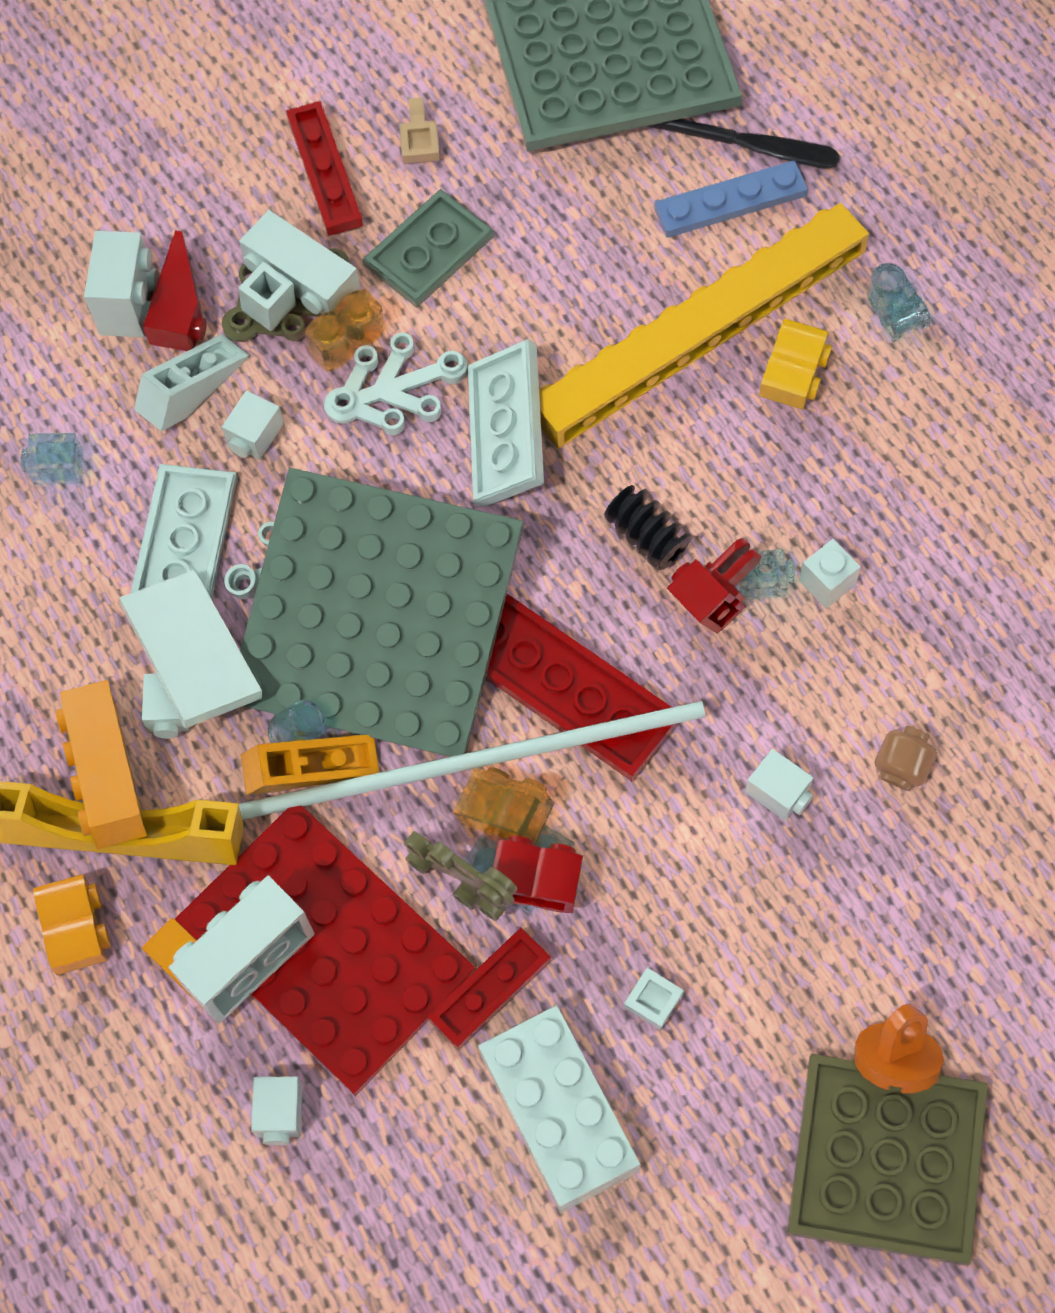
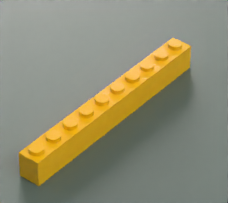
(700, 323)

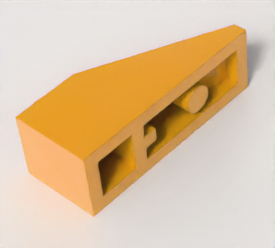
(307, 763)

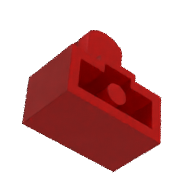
(710, 588)

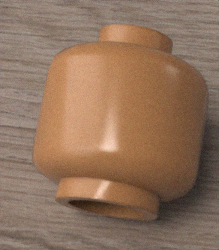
(905, 758)

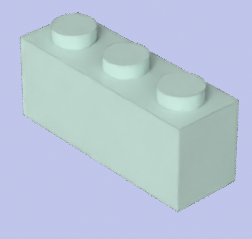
(316, 272)

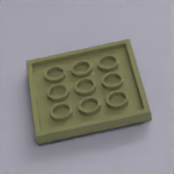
(888, 1163)

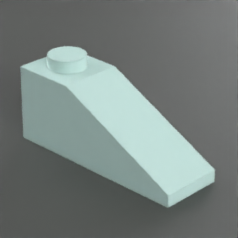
(183, 383)

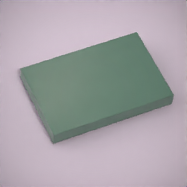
(428, 248)

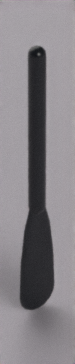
(779, 147)

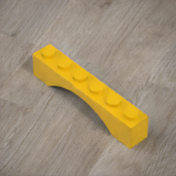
(186, 832)

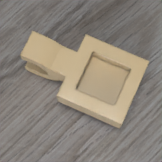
(419, 136)

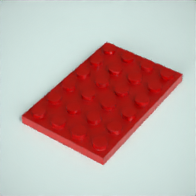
(366, 971)

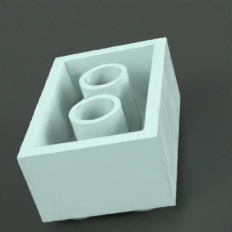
(241, 948)

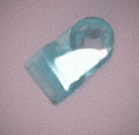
(899, 308)

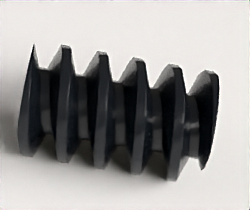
(647, 529)

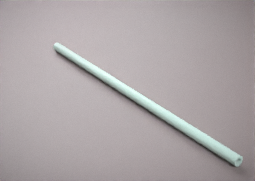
(473, 760)

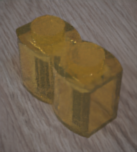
(339, 333)
(503, 805)

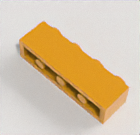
(101, 765)

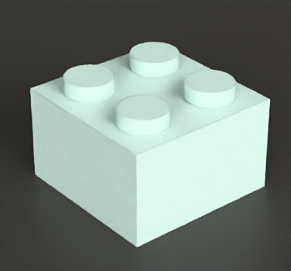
(120, 283)

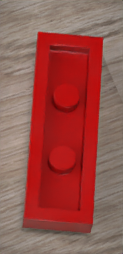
(489, 988)

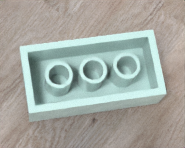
(559, 1109)

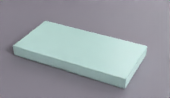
(505, 424)
(185, 525)
(190, 648)

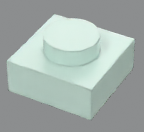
(653, 998)

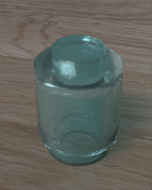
(297, 723)

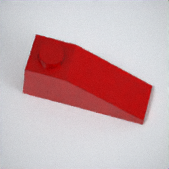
(175, 309)

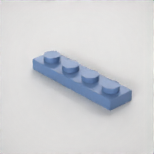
(730, 199)

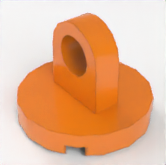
(899, 1052)

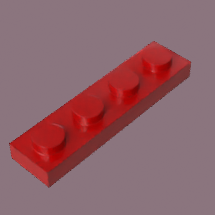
(324, 168)

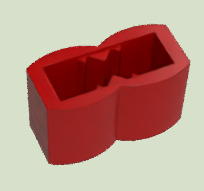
(542, 875)

